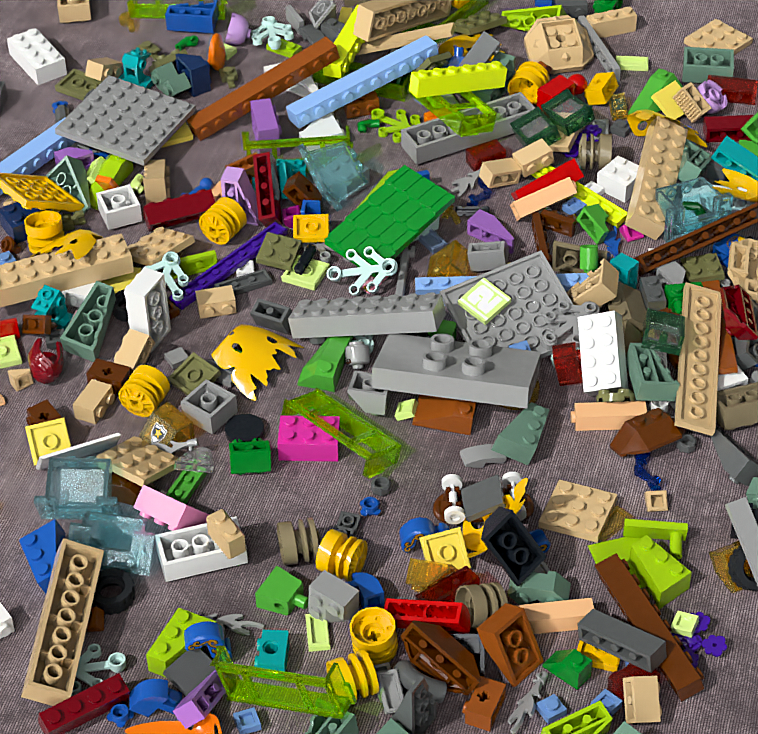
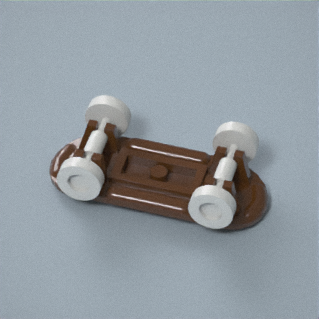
(449, 506)

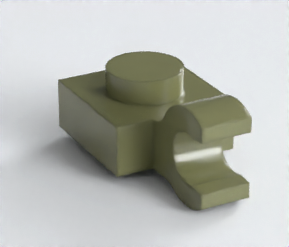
(151, 48)
(228, 75)
(70, 221)

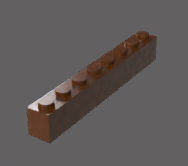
(698, 239)
(641, 614)

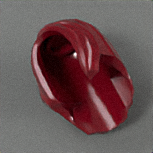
(45, 365)

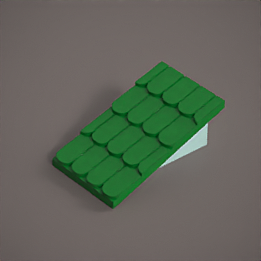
(391, 217)

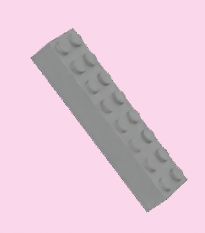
(436, 139)
(367, 316)

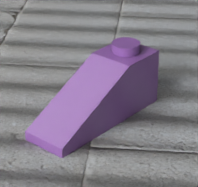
(488, 229)
(200, 701)

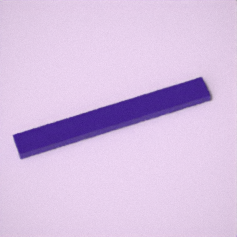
(226, 266)

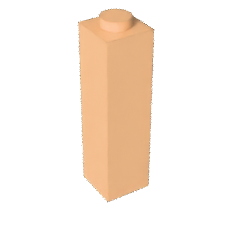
(543, 198)
(605, 414)
(557, 615)

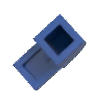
(370, 590)
(151, 695)

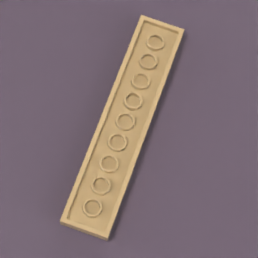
(699, 360)

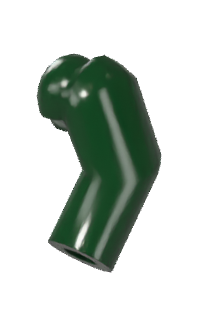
(696, 207)

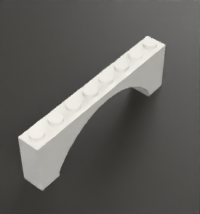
(321, 127)

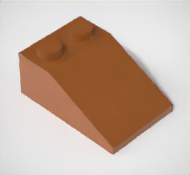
(445, 414)
(511, 642)

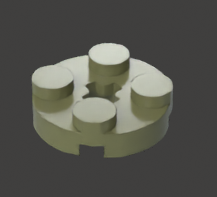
(622, 396)

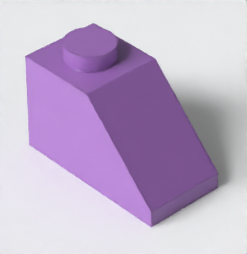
(85, 156)

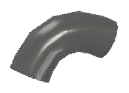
(409, 674)

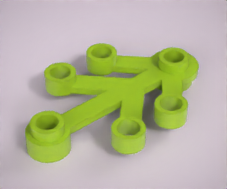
(396, 125)

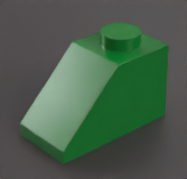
(570, 667)

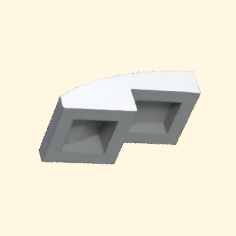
(478, 455)

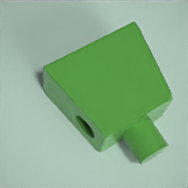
(281, 593)

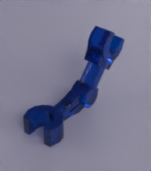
(485, 194)
(640, 461)

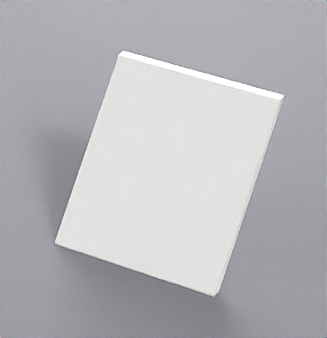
(80, 450)

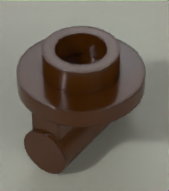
(9, 244)

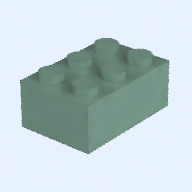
(702, 62)

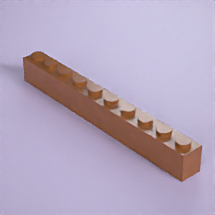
(263, 87)

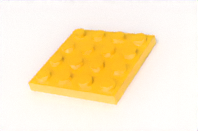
(38, 192)

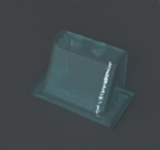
(334, 171)
(682, 221)
(77, 487)
(121, 537)

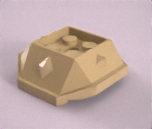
(559, 44)
(744, 265)

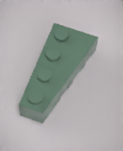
(89, 324)

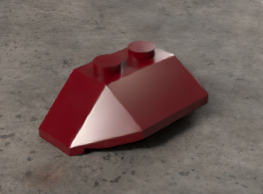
(738, 313)

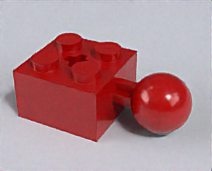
(575, 83)

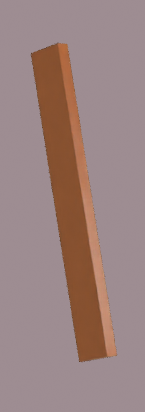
(727, 357)

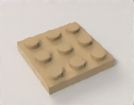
(720, 36)
(155, 245)
(139, 461)
(578, 511)

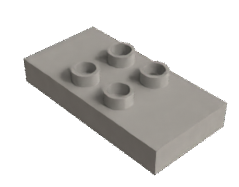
(457, 369)

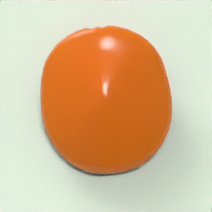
(217, 52)

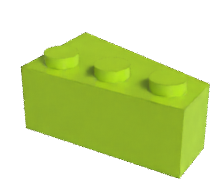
(659, 570)
(171, 642)
(589, 720)

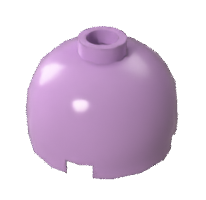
(237, 30)
(711, 93)

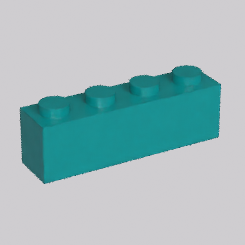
(736, 158)

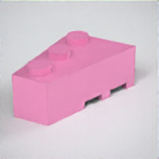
(167, 510)

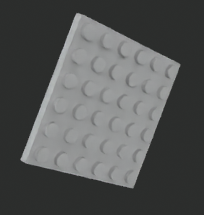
(125, 120)
(532, 292)

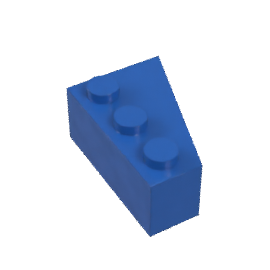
(193, 18)
(41, 549)

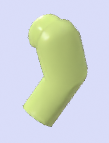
(136, 184)

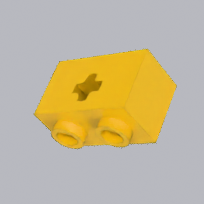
(601, 88)

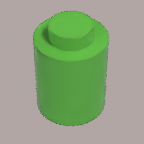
(588, 257)

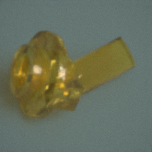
(125, 19)
(450, 212)

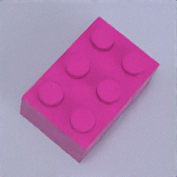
(305, 441)

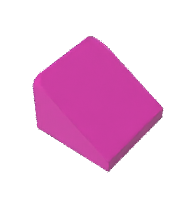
(630, 234)

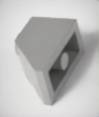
(671, 274)

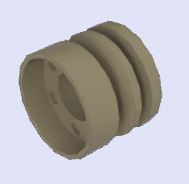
(595, 151)
(297, 541)
(481, 600)

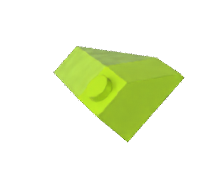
(525, 18)
(113, 167)

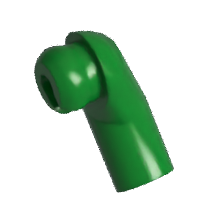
(189, 41)
(369, 123)

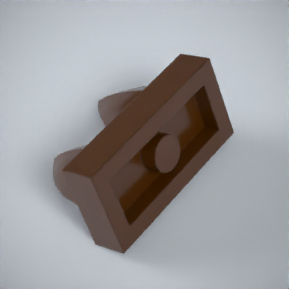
(559, 223)
(38, 324)

